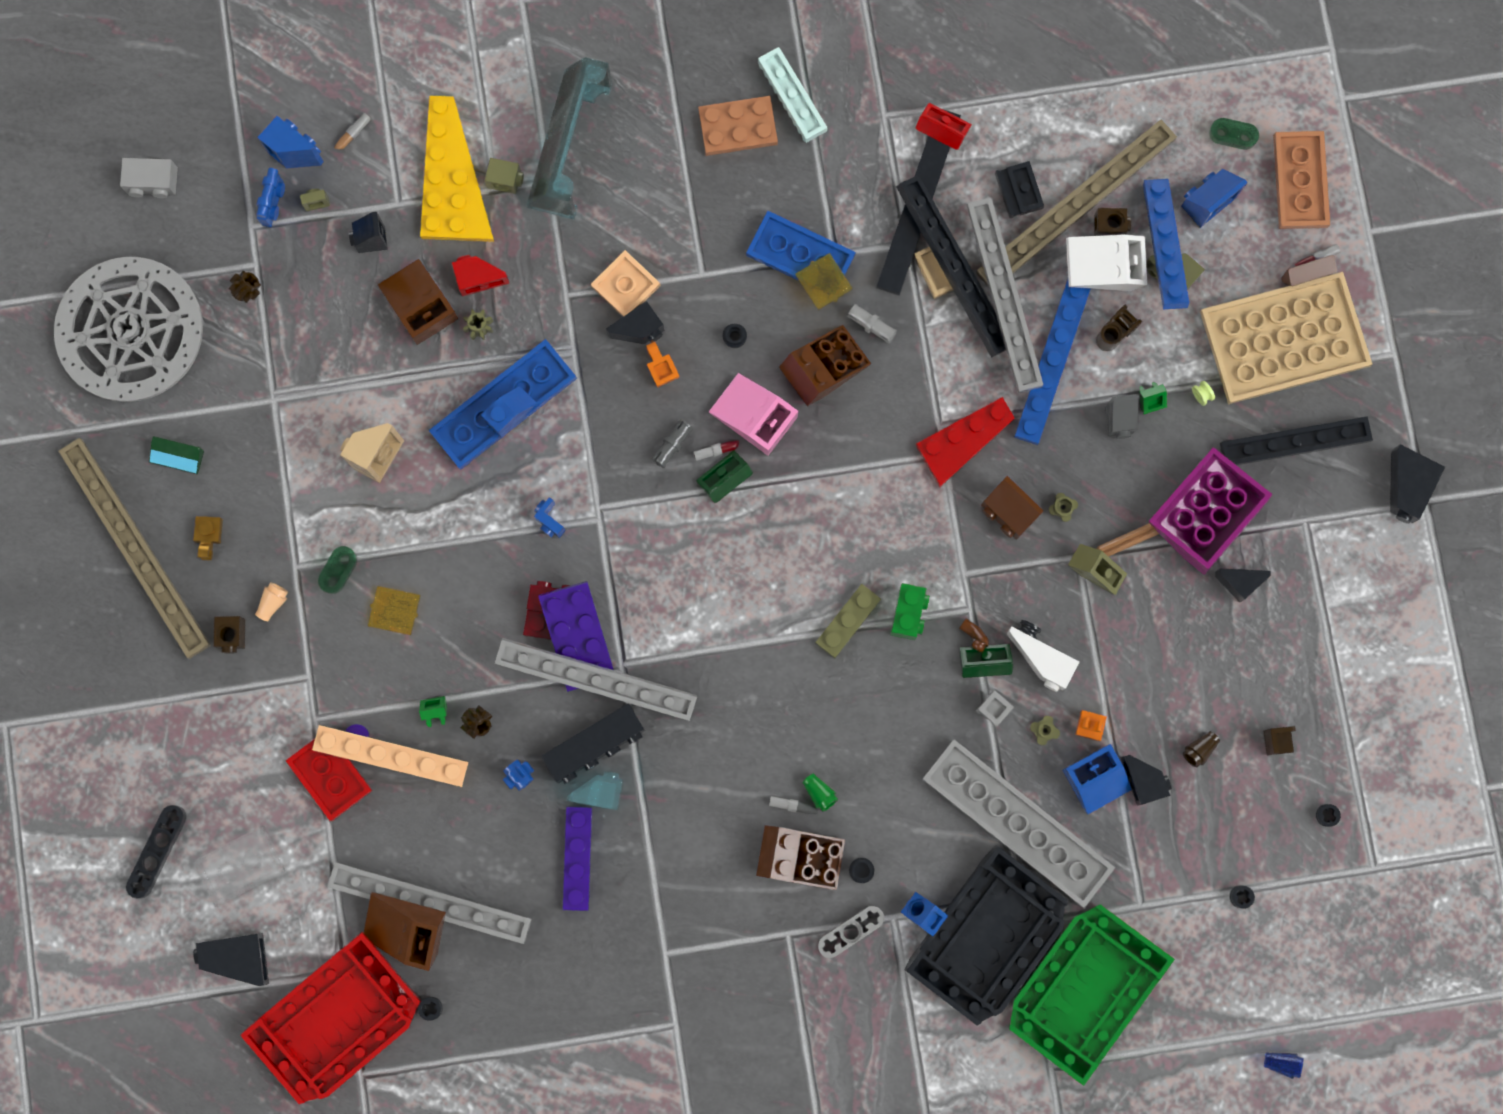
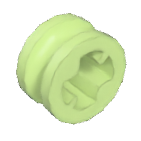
(1203, 393)

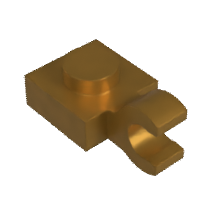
(206, 532)

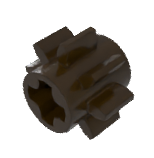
(244, 286)
(476, 722)

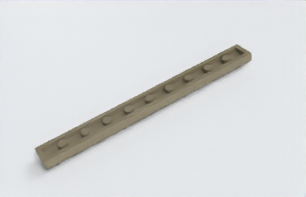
(1087, 196)
(134, 548)

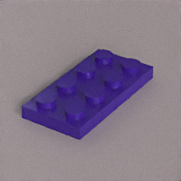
(575, 625)

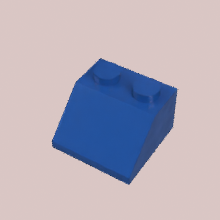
(1212, 196)

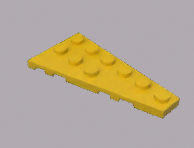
(450, 189)

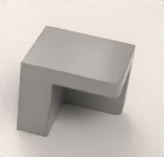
(994, 708)

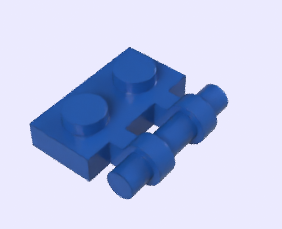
(267, 204)

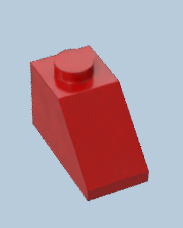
(477, 275)

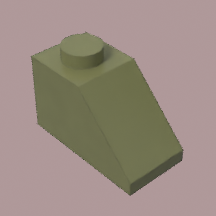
(1097, 568)

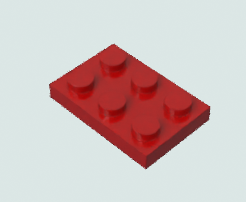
(329, 780)

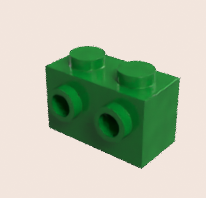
(908, 612)

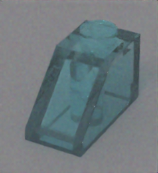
(599, 792)

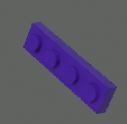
(577, 858)

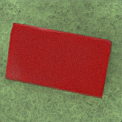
(943, 126)

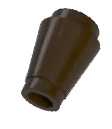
(1201, 749)

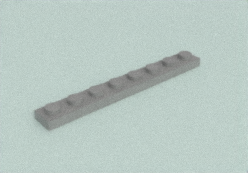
(1004, 295)
(595, 679)
(457, 910)

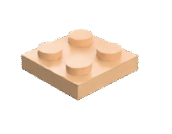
(625, 284)

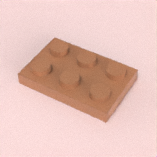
(738, 125)

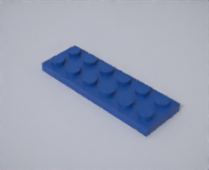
(465, 432)

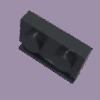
(1019, 189)

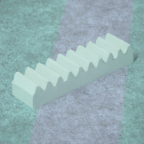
(792, 95)

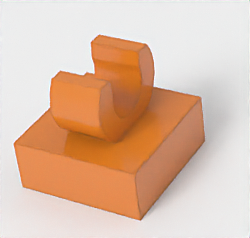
(1091, 725)

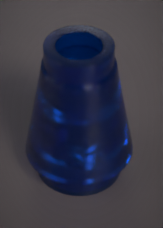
(1284, 1063)

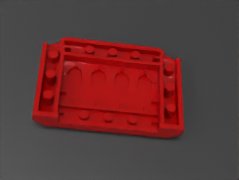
(333, 1021)

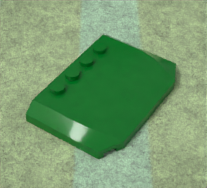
(1087, 991)

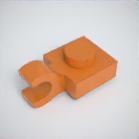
(662, 368)

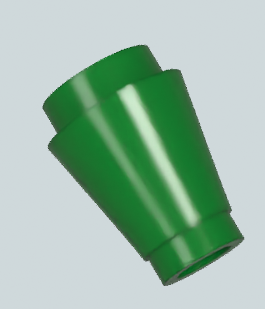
(820, 793)

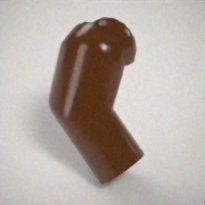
(981, 640)

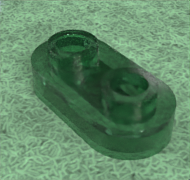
(1233, 132)
(337, 570)

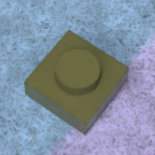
(314, 199)

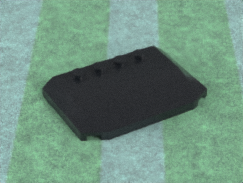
(991, 938)

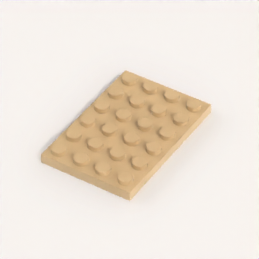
(1285, 338)

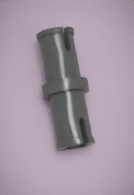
(672, 443)

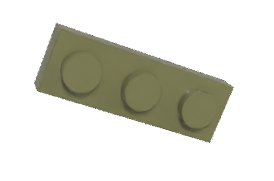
(848, 621)

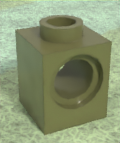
(504, 176)

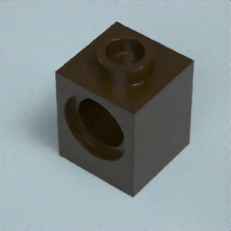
(1101, 226)
(223, 624)

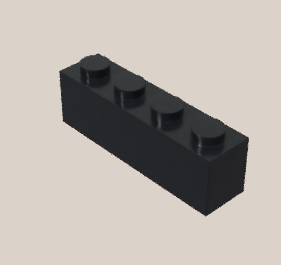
(593, 743)

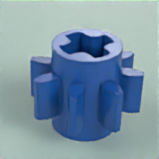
(518, 775)

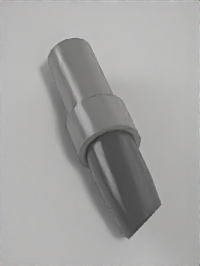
(792, 805)

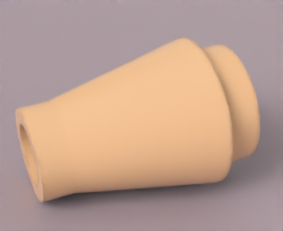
(271, 600)

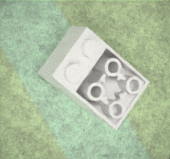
(1107, 262)

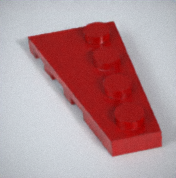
(959, 442)

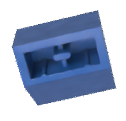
(289, 146)
(1098, 779)

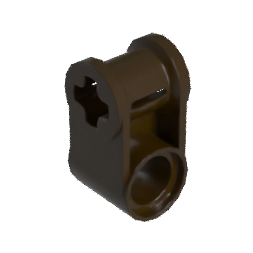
(1120, 326)

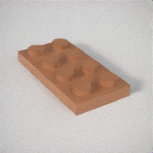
(1301, 180)

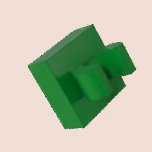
(1153, 398)
(432, 709)

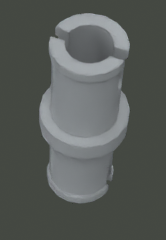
(872, 323)

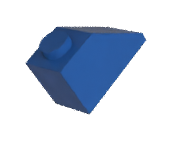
(508, 411)

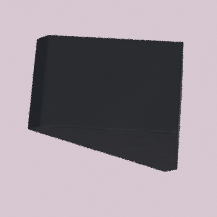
(1241, 582)

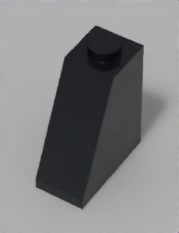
(1411, 483)
(235, 958)

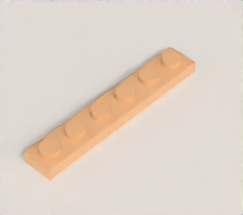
(390, 756)

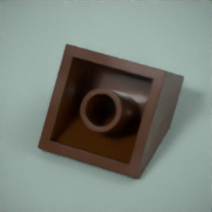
(1011, 508)

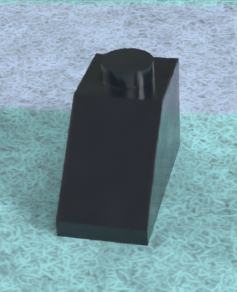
(368, 234)
(637, 326)
(1145, 780)

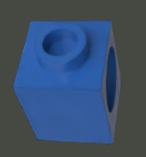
(924, 914)

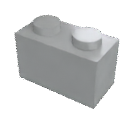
(148, 177)

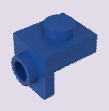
(549, 525)

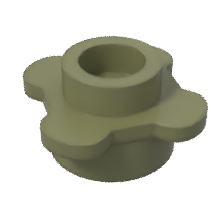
(1061, 499)
(1042, 737)

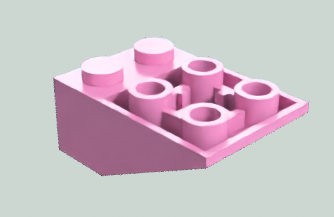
(754, 413)

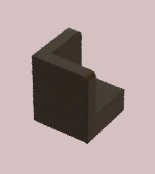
(1279, 740)

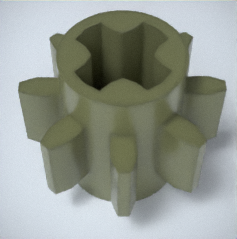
(480, 332)

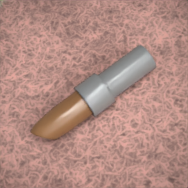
(353, 131)

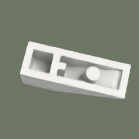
(1048, 663)

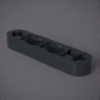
(154, 850)

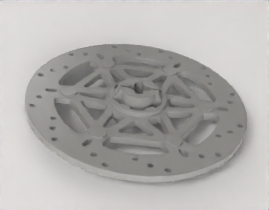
(132, 339)

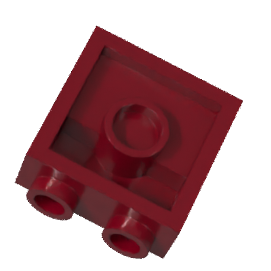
(535, 621)

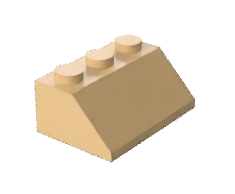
(372, 450)

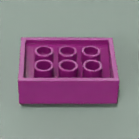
(1209, 510)

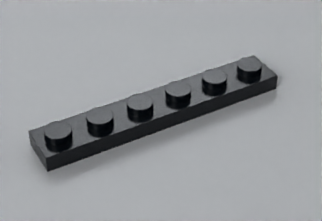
(1297, 441)

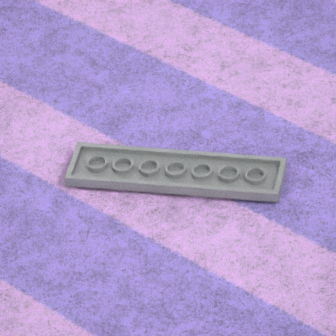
(1018, 823)

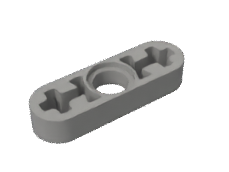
(870, 926)

